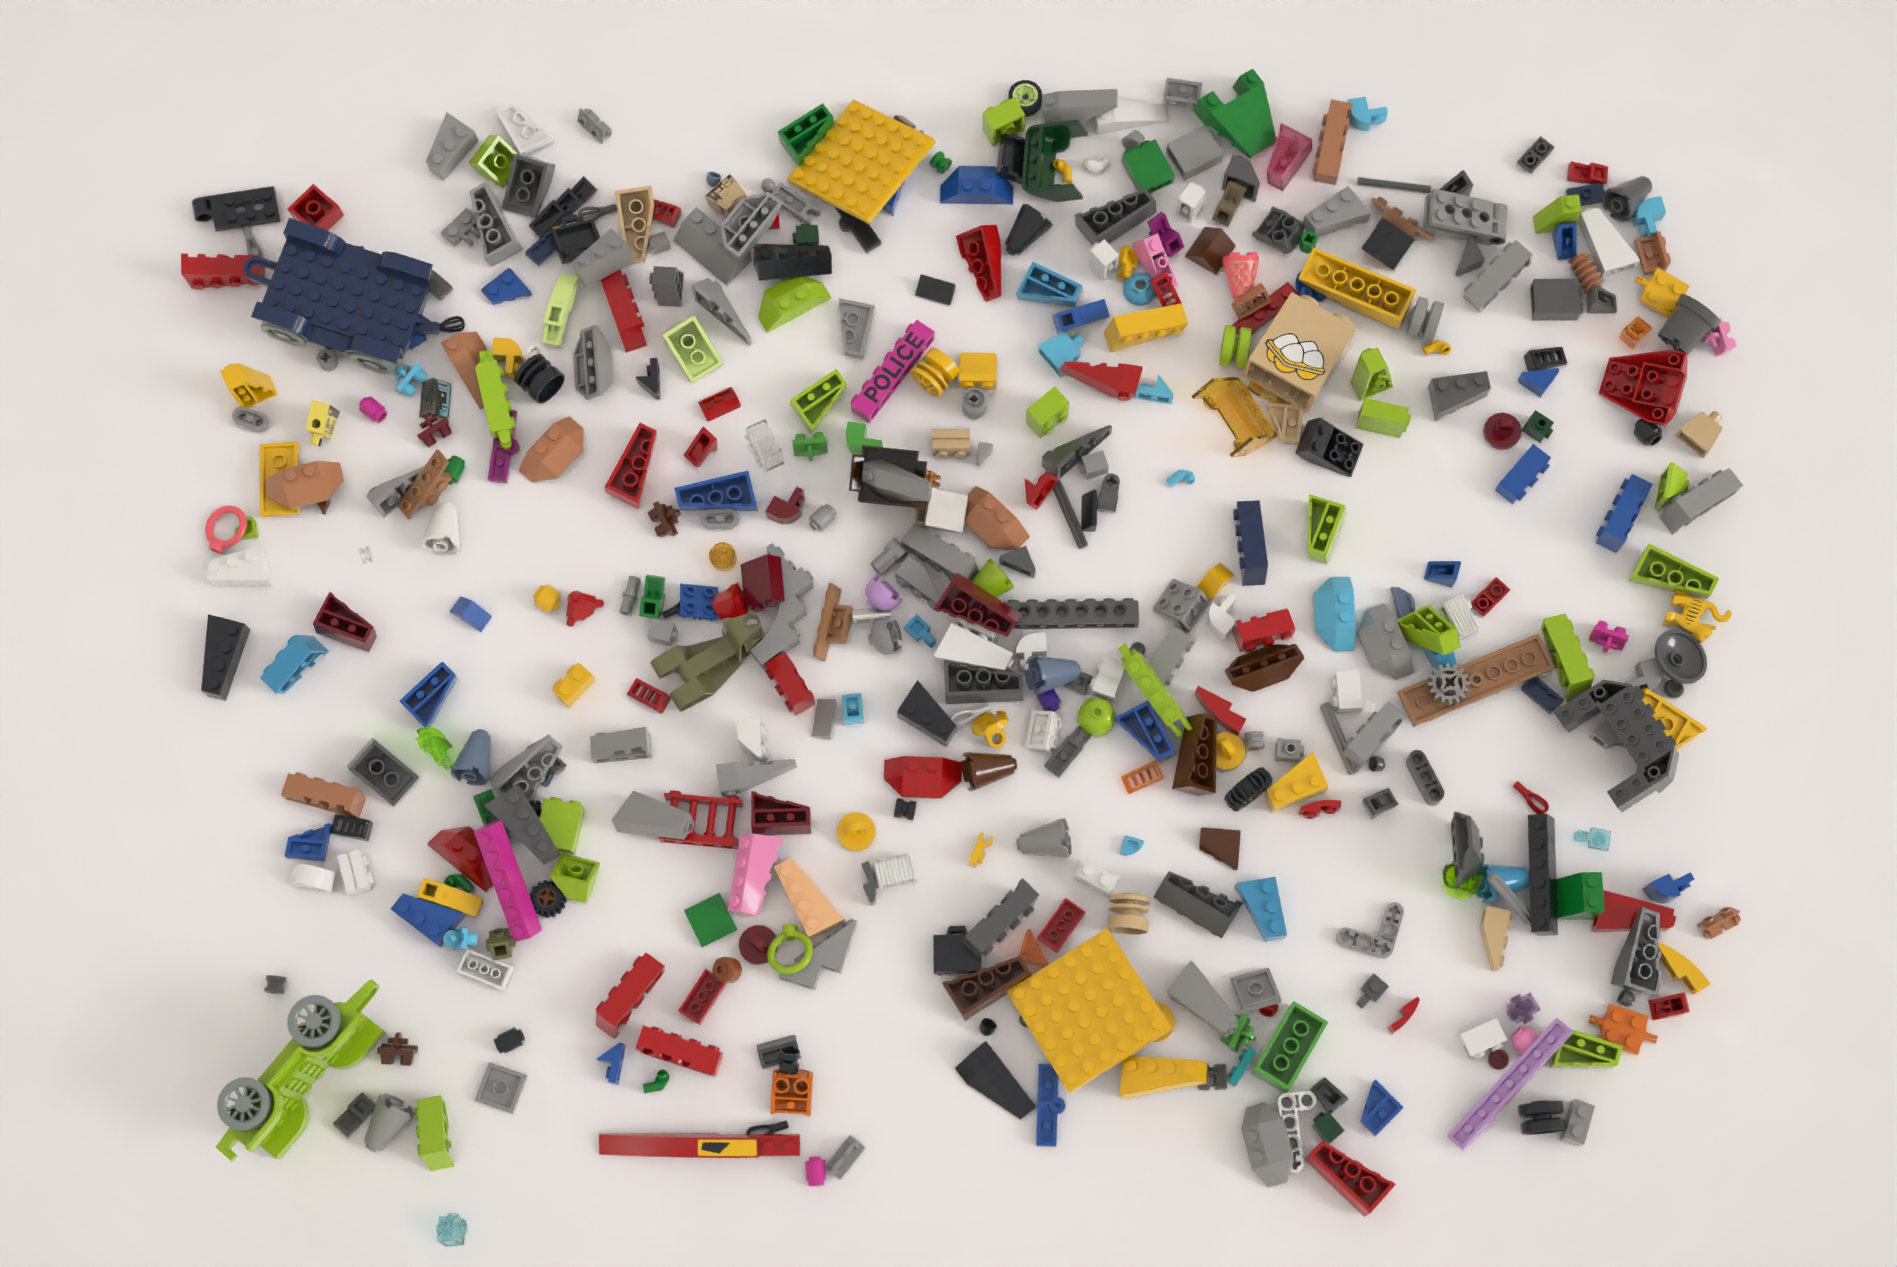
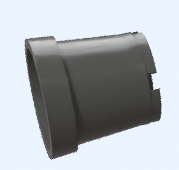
(1688, 324)

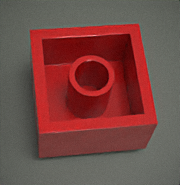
(316, 209)

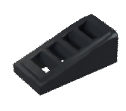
(1533, 361)
(366, 830)

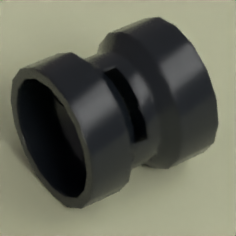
(905, 809)
(789, 1061)

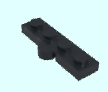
(861, 230)

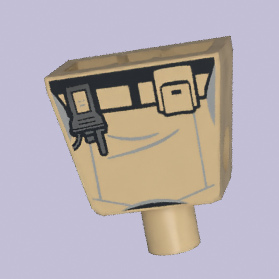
(725, 195)

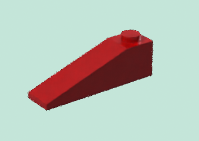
(1115, 382)

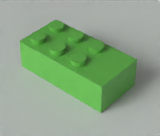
(1289, 1047)

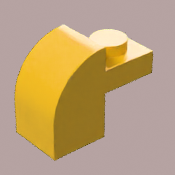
(507, 351)

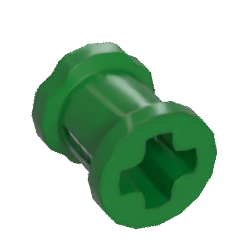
(1309, 237)

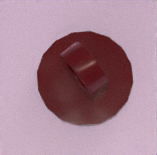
(1502, 431)
(755, 944)

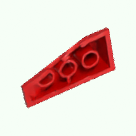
(983, 254)

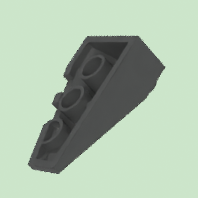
(1638, 962)

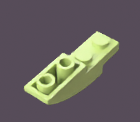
(558, 309)

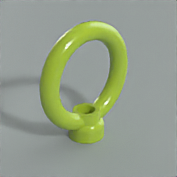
(790, 933)

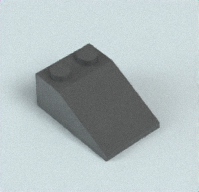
(527, 184)
(382, 771)

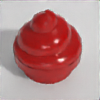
(1269, 1011)

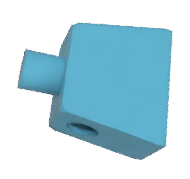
(1061, 350)

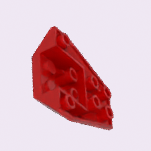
(1647, 384)

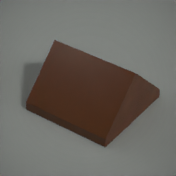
(1210, 249)

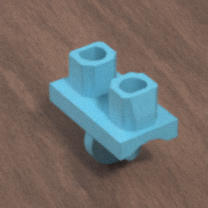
(416, 373)
(460, 939)

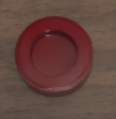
(1498, 1059)

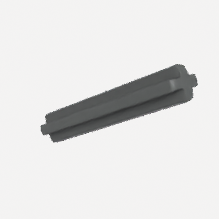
(1070, 516)

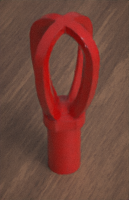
(1526, 793)

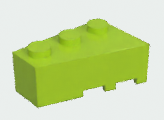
(818, 399)
(1323, 527)
(1429, 630)
(1586, 1052)
(433, 1133)

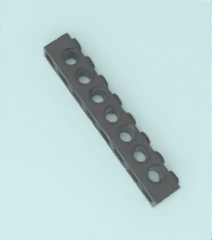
(1071, 620)

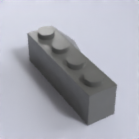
(1198, 903)

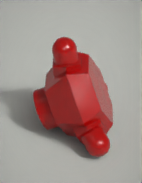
(581, 606)

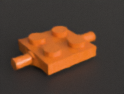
(1623, 1028)

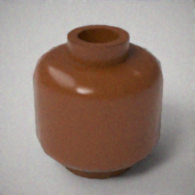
(727, 969)

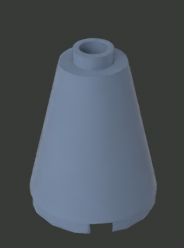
(1050, 672)
(474, 759)

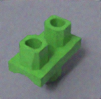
(810, 446)
(1234, 1040)

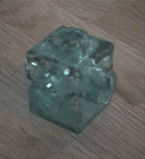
(451, 1230)

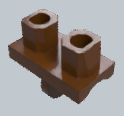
(667, 517)
(389, 1050)

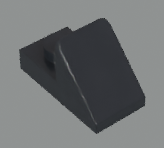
(651, 382)

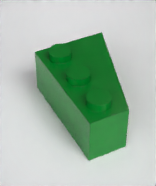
(805, 132)

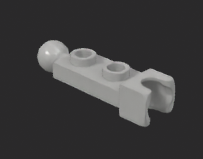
(791, 201)

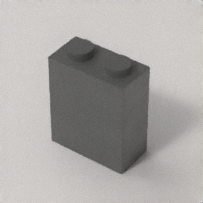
(1555, 299)

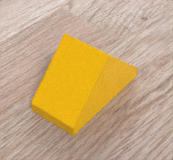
(1215, 580)

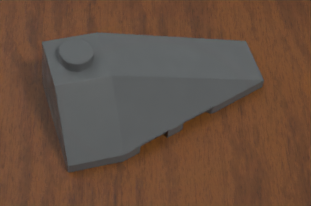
(1066, 456)

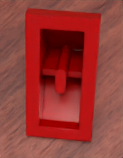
(1669, 1006)

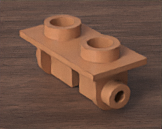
(1712, 924)

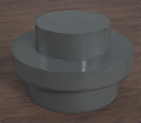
(1673, 689)

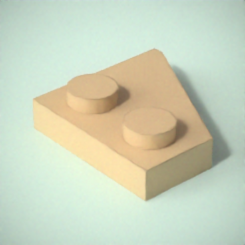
(1286, 420)

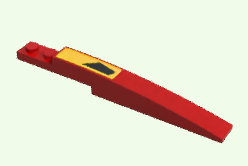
(699, 1145)

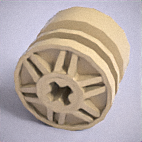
(1128, 910)

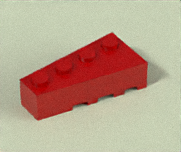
(217, 272)
(632, 468)
(628, 994)
(1355, 1182)

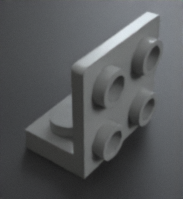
(1182, 603)

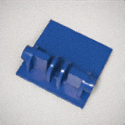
(697, 601)

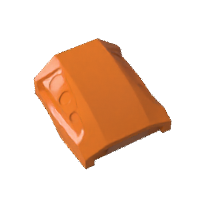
(791, 1092)

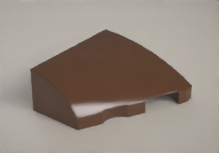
(1221, 844)

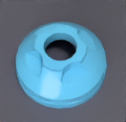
(1137, 296)

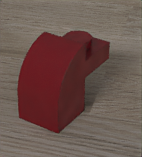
(786, 512)

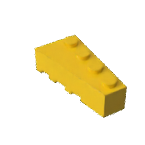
(1144, 326)
(1152, 1074)

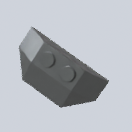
(1466, 848)

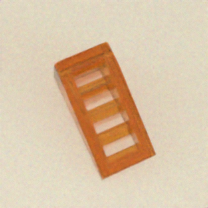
(1160, 776)

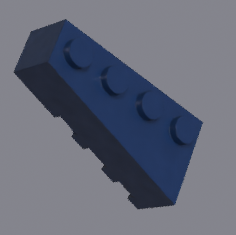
(1251, 542)

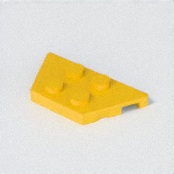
(1678, 723)

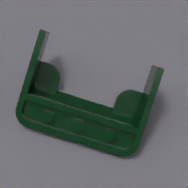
(1040, 151)

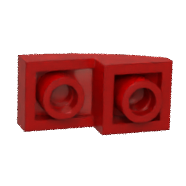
(1490, 597)
(1313, 809)

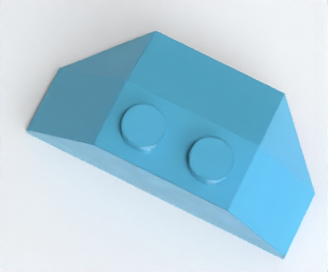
(1335, 613)

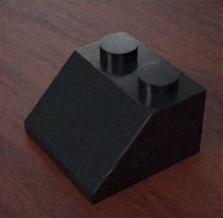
(1388, 243)

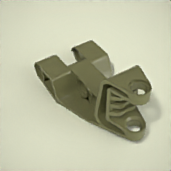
(709, 663)

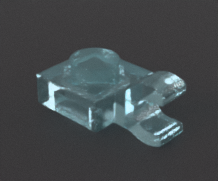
(1596, 838)

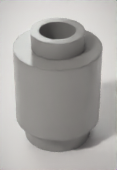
(822, 517)

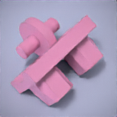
(1719, 339)

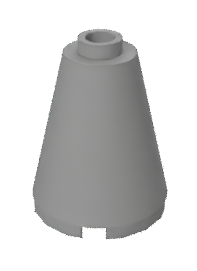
(1047, 840)
(386, 1121)

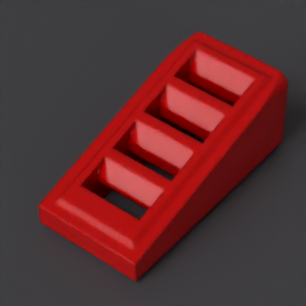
(675, 210)
(1153, 283)
(659, 701)

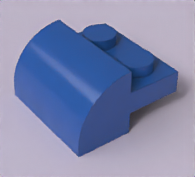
(1666, 889)

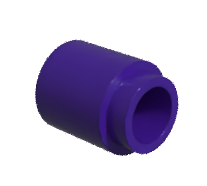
(1049, 700)

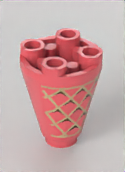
(1240, 272)

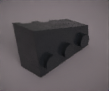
(926, 715)

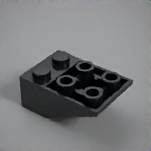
(1329, 447)

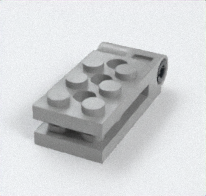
(1465, 216)

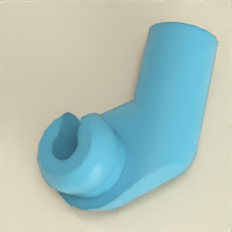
(1181, 475)

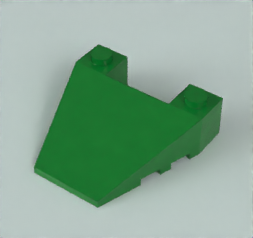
(1243, 120)

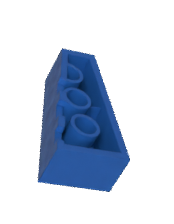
(718, 493)
(1625, 512)

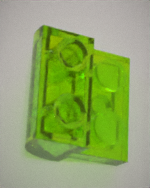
(436, 744)

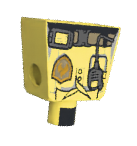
(321, 421)

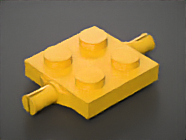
(1661, 291)

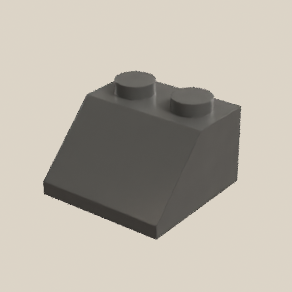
(1242, 172)

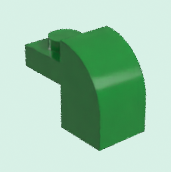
(653, 598)

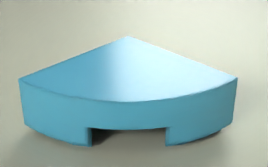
(1131, 845)

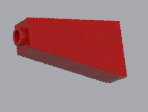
(1622, 911)

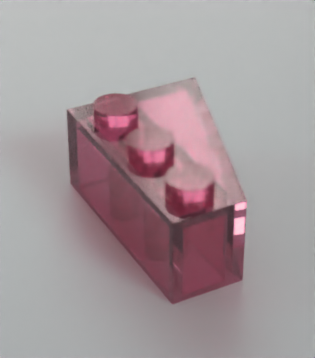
(1288, 156)

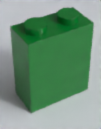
(1147, 167)

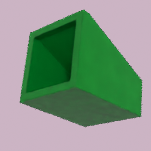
(1580, 896)

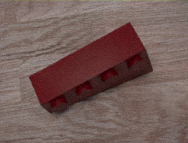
(977, 606)

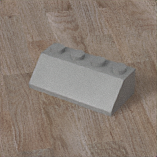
(704, 242)

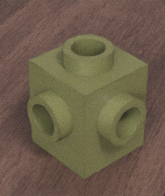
(500, 943)

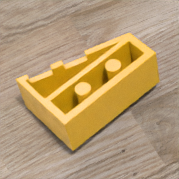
(1297, 785)

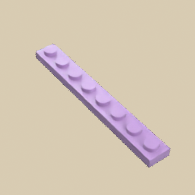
(1510, 1084)

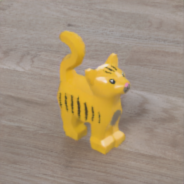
(1691, 614)

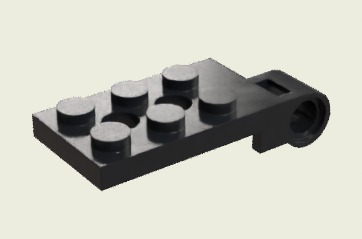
(223, 206)

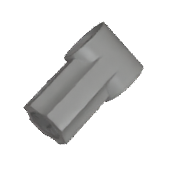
(893, 553)

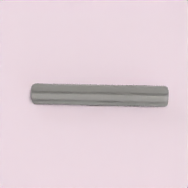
(1337, 735)
(1509, 896)

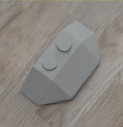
(749, 222)
(592, 363)
(1385, 643)
(1267, 1144)

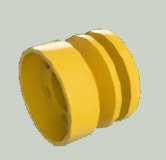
(935, 372)

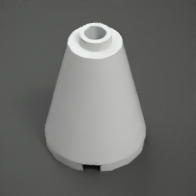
(443, 531)

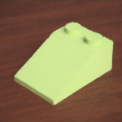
(692, 348)

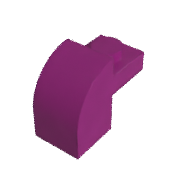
(1169, 238)

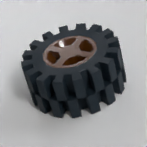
(543, 894)

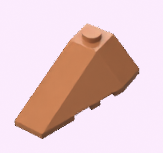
(464, 354)

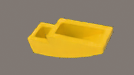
(1680, 967)

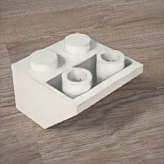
(751, 738)

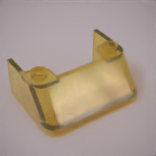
(1239, 413)

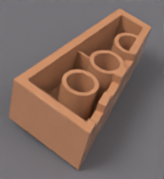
(1332, 142)
(323, 795)

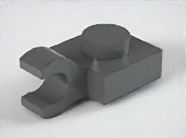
(1372, 990)

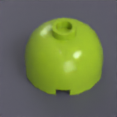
(1096, 717)

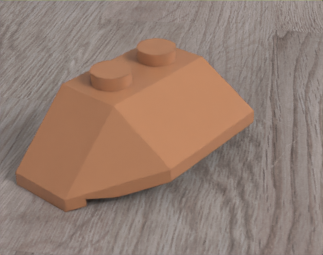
(553, 451)
(305, 484)
(993, 521)

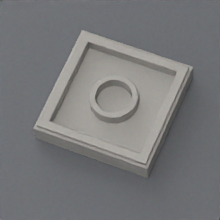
(1256, 990)
(501, 1088)

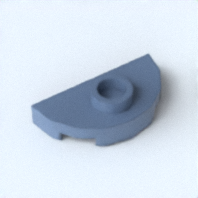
(1403, 601)

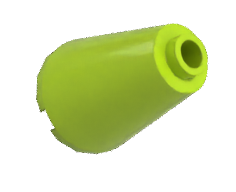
(993, 579)

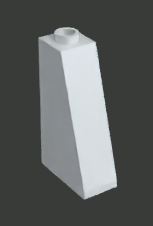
(1606, 244)
(968, 648)

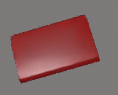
(719, 404)

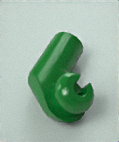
(459, 880)
(659, 1082)

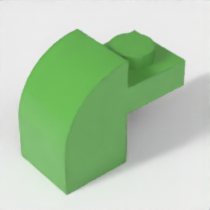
(857, 438)

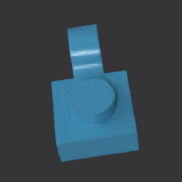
(918, 629)

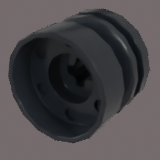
(539, 378)

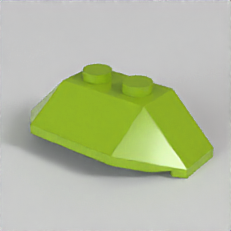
(789, 300)

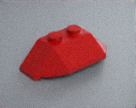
(922, 776)
(463, 852)

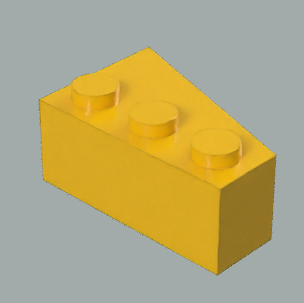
(247, 384)

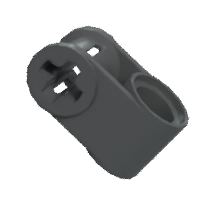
(1109, 495)

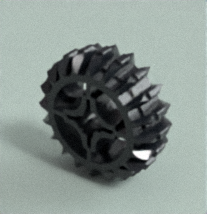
(1248, 789)

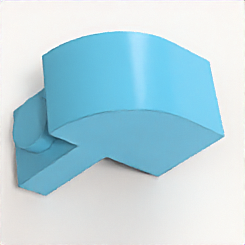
(1362, 117)
(1647, 213)

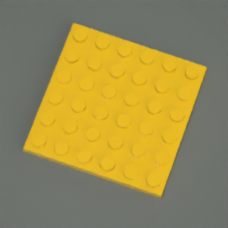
(861, 161)
(1089, 1010)

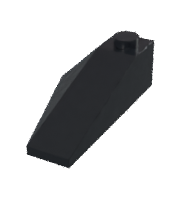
(990, 1077)

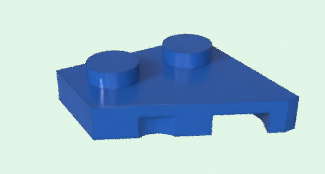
(505, 288)
(309, 845)
(1379, 1108)

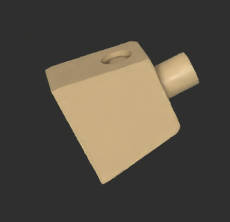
(1701, 432)

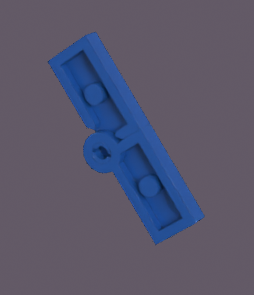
(1048, 1106)

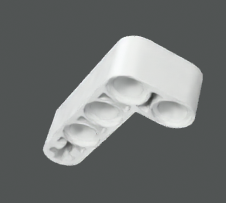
(1292, 1113)

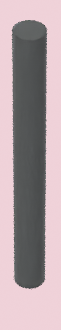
(1394, 185)

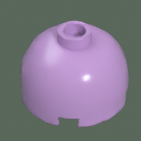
(881, 594)

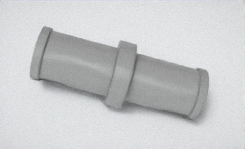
(629, 595)

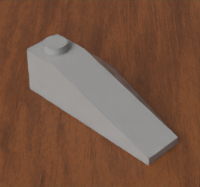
(527, 768)
(738, 778)

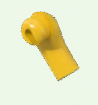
(1437, 346)

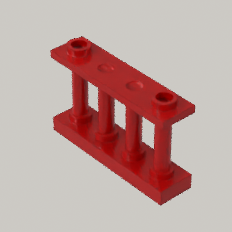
(708, 839)

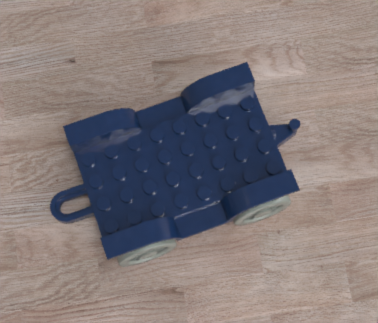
(343, 297)

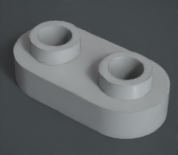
(252, 419)
(720, 517)

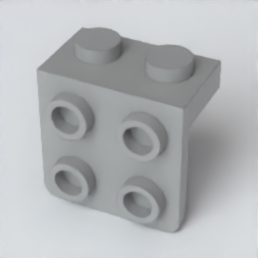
(1182, 91)

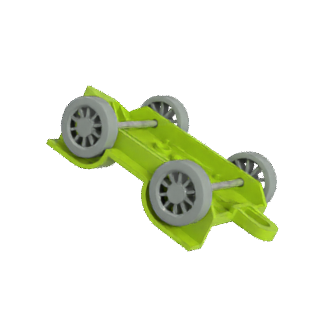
(273, 1106)

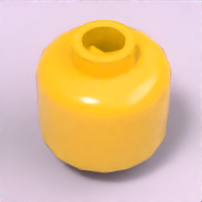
(547, 598)

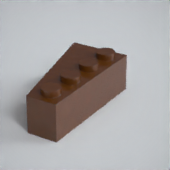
(1197, 757)
(982, 988)

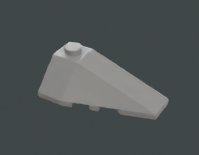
(1078, 104)
(713, 299)
(894, 482)
(390, 493)

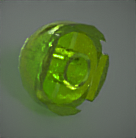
(1463, 892)

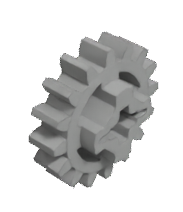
(1443, 678)

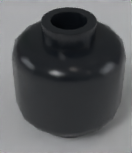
(1647, 432)

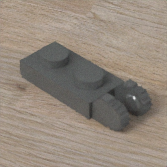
(1066, 753)

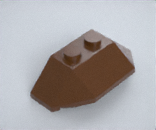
(1264, 666)

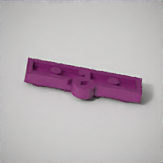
(501, 458)

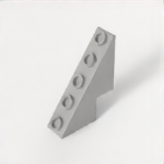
(827, 955)

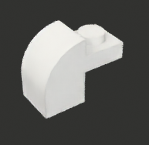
(1219, 620)
(1029, 646)
(312, 877)

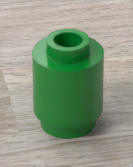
(455, 468)

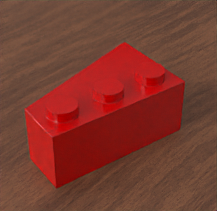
(789, 684)

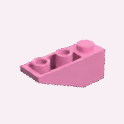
(1153, 258)

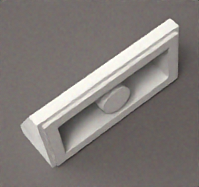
(868, 615)

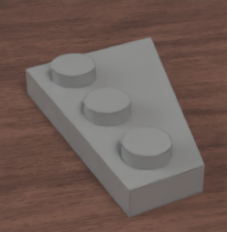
(856, 324)

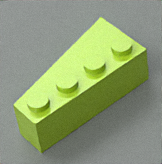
(1567, 655)

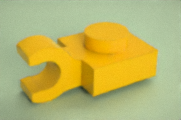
(1128, 260)
(978, 854)

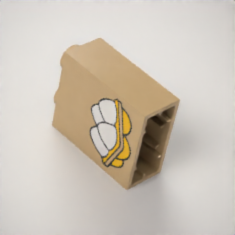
(1300, 351)

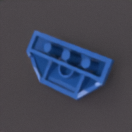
(976, 186)

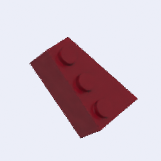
(343, 624)
(778, 817)

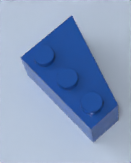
(429, 694)
(1147, 730)

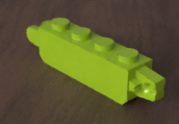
(494, 399)
(1153, 689)

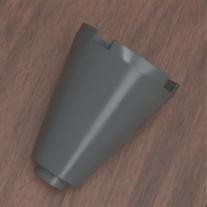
(1626, 197)

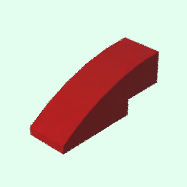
(1220, 708)

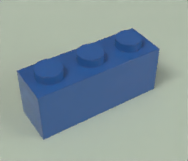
(1523, 474)

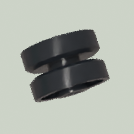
(1541, 1115)

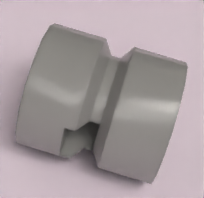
(974, 403)

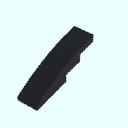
(564, 206)

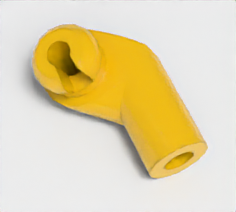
(1065, 169)

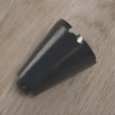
(1026, 230)

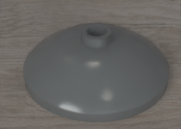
(1680, 656)

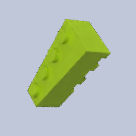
(1370, 374)
(1671, 573)

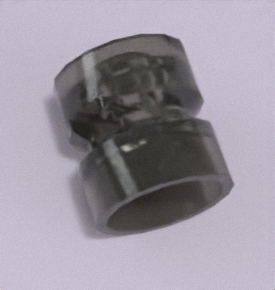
(1215, 1078)

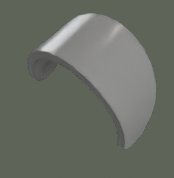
(1132, 140)

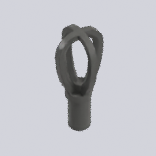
(599, 211)

